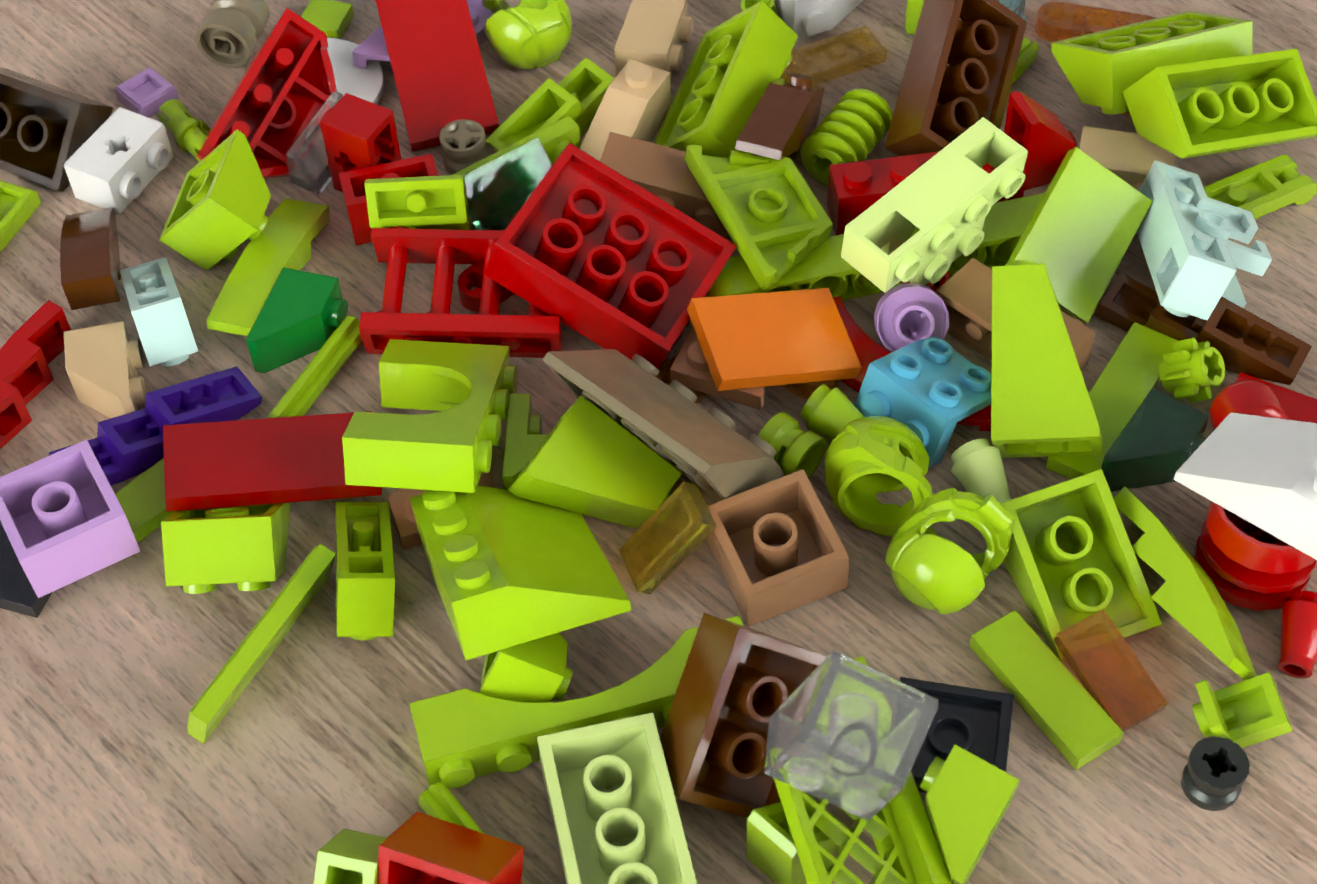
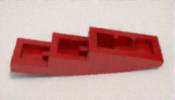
(26, 368)

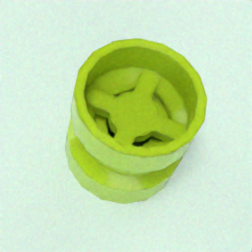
(794, 447)

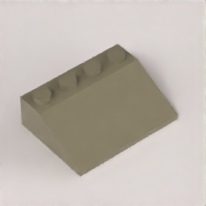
(668, 420)

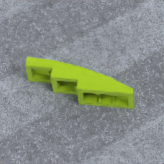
(281, 244)
(1188, 590)

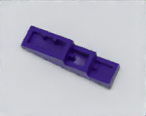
(135, 440)

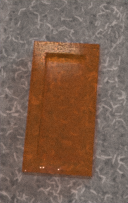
(1110, 670)

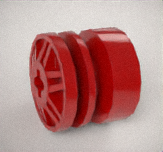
(1249, 563)

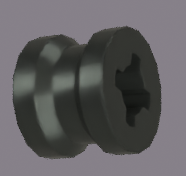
(1206, 785)

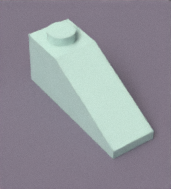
(158, 313)

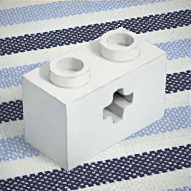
(119, 160)

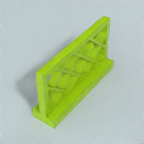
(899, 830)

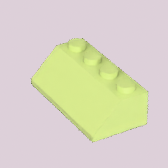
(614, 805)

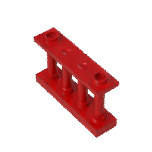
(526, 335)

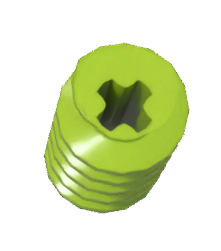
(846, 133)

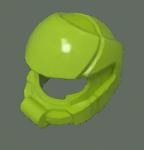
(528, 33)
(872, 459)
(937, 570)

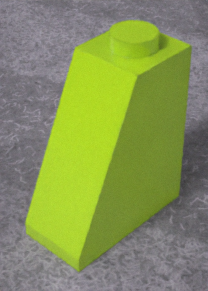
(596, 469)

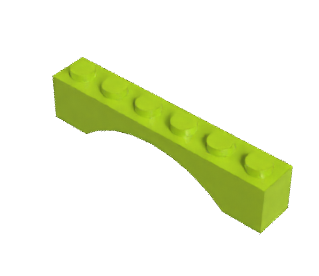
(479, 735)

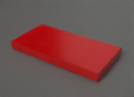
(436, 67)
(257, 462)

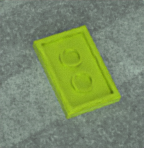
(1082, 231)

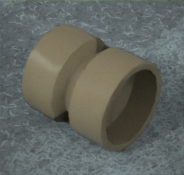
(231, 31)

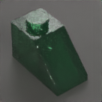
(1154, 443)

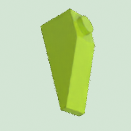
(364, 570)

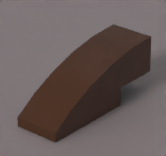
(90, 258)

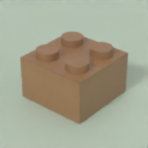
(777, 548)

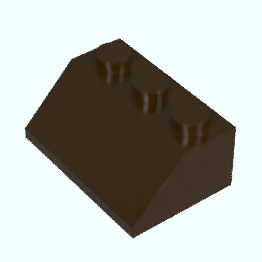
(43, 127)

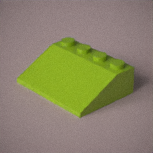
(513, 567)

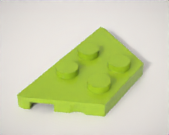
(762, 208)

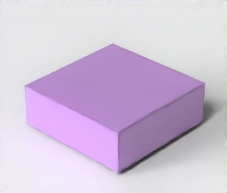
(145, 92)

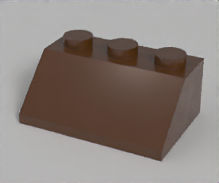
(723, 711)

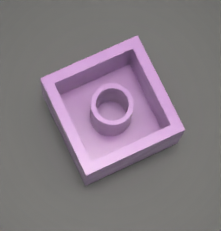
(64, 519)

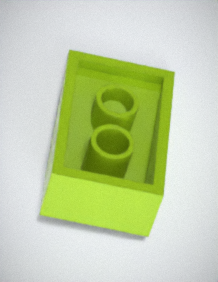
(1076, 559)

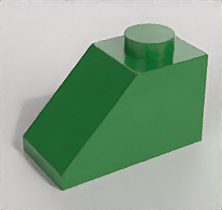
(295, 318)

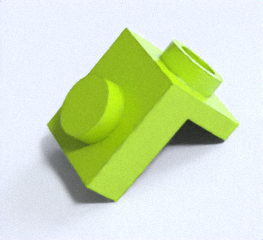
(1243, 711)

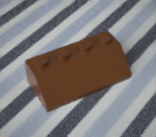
(955, 73)

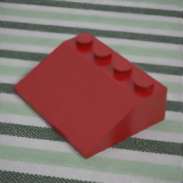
(608, 258)

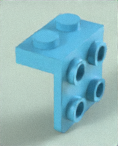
(925, 389)

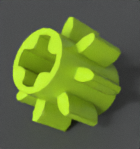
(1192, 370)

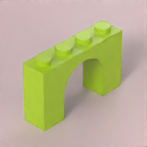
(437, 448)

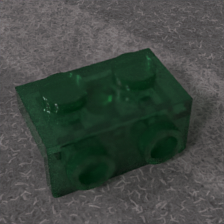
(504, 185)

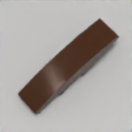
(1242, 338)

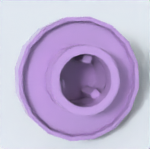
(910, 314)

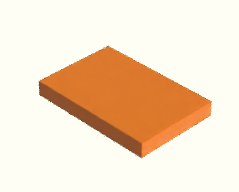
(773, 338)

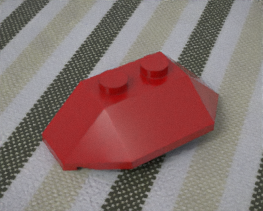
(277, 94)

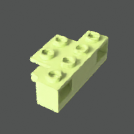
(943, 200)

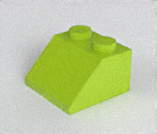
(218, 205)
(226, 547)

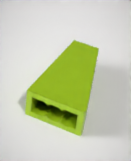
(1036, 380)

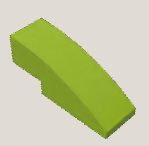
(574, 96)

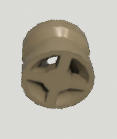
(462, 144)

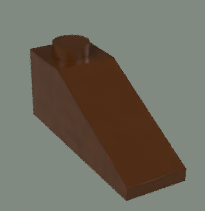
(782, 117)

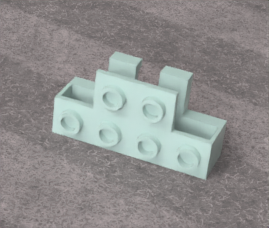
(1190, 246)

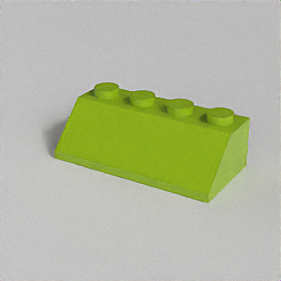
(1114, 59)
(727, 81)
(1224, 104)

